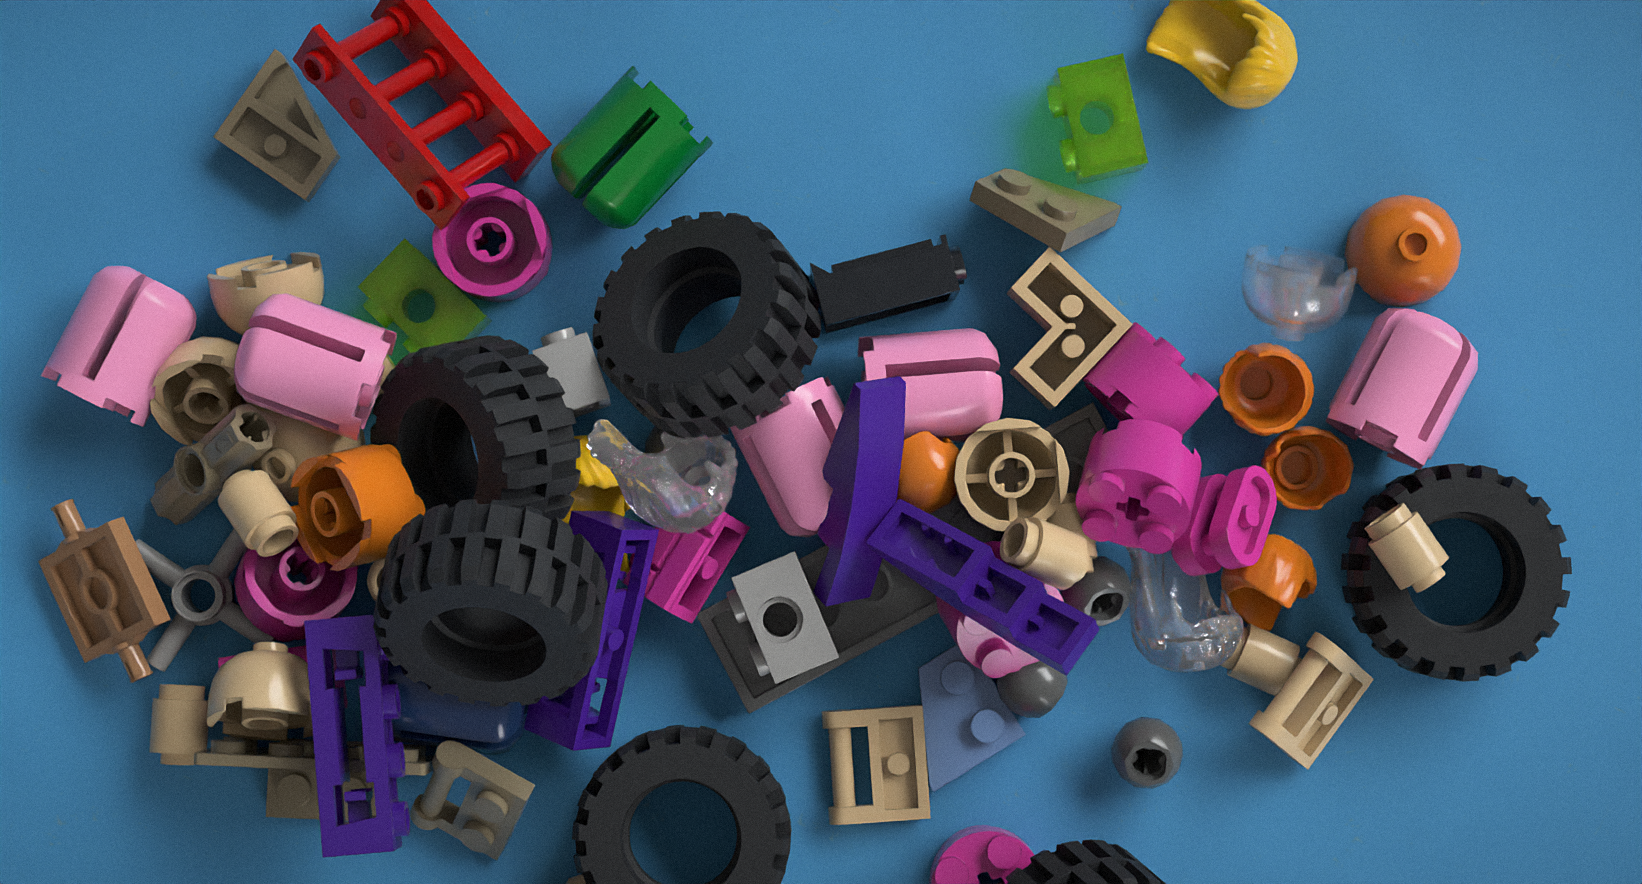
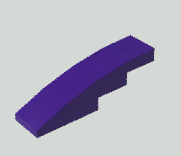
(865, 481)
(982, 586)

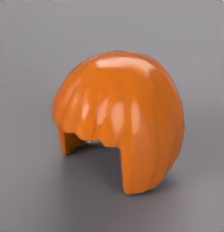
(1266, 388)
(1274, 581)

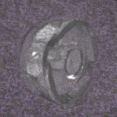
(1297, 290)

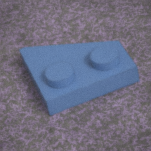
(961, 717)

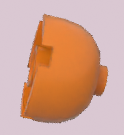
(1403, 250)

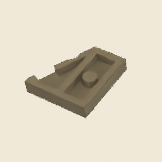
(280, 130)
(1044, 209)

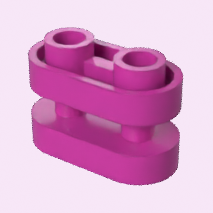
(1227, 522)

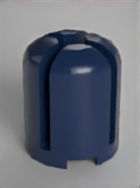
(436, 718)

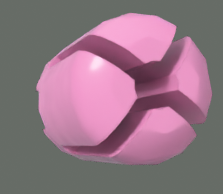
(120, 340)
(312, 363)
(946, 375)
(1404, 385)
(789, 454)

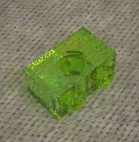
(1103, 86)
(411, 273)

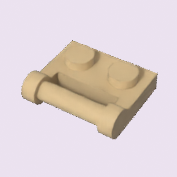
(1313, 701)
(896, 764)

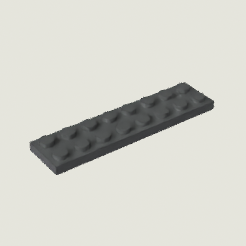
(894, 602)

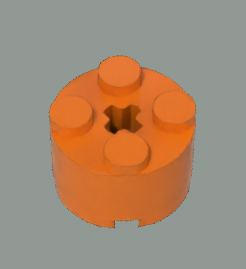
(353, 505)

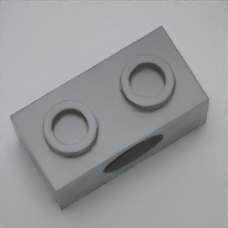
(576, 368)
(807, 644)

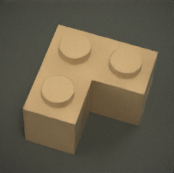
(1077, 323)

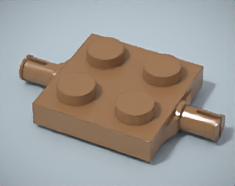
(103, 589)

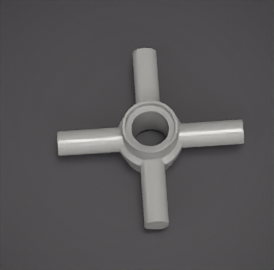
(187, 613)

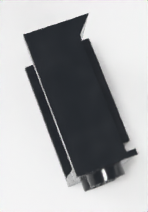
(888, 283)

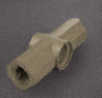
(206, 465)

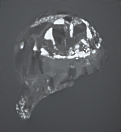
(673, 488)
(1176, 618)

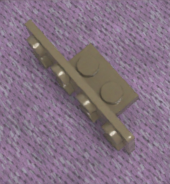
(293, 770)

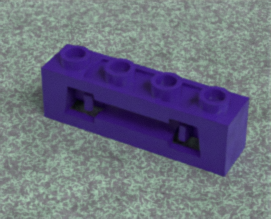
(569, 717)
(383, 757)

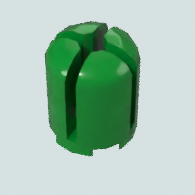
(626, 152)

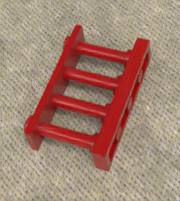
(455, 75)

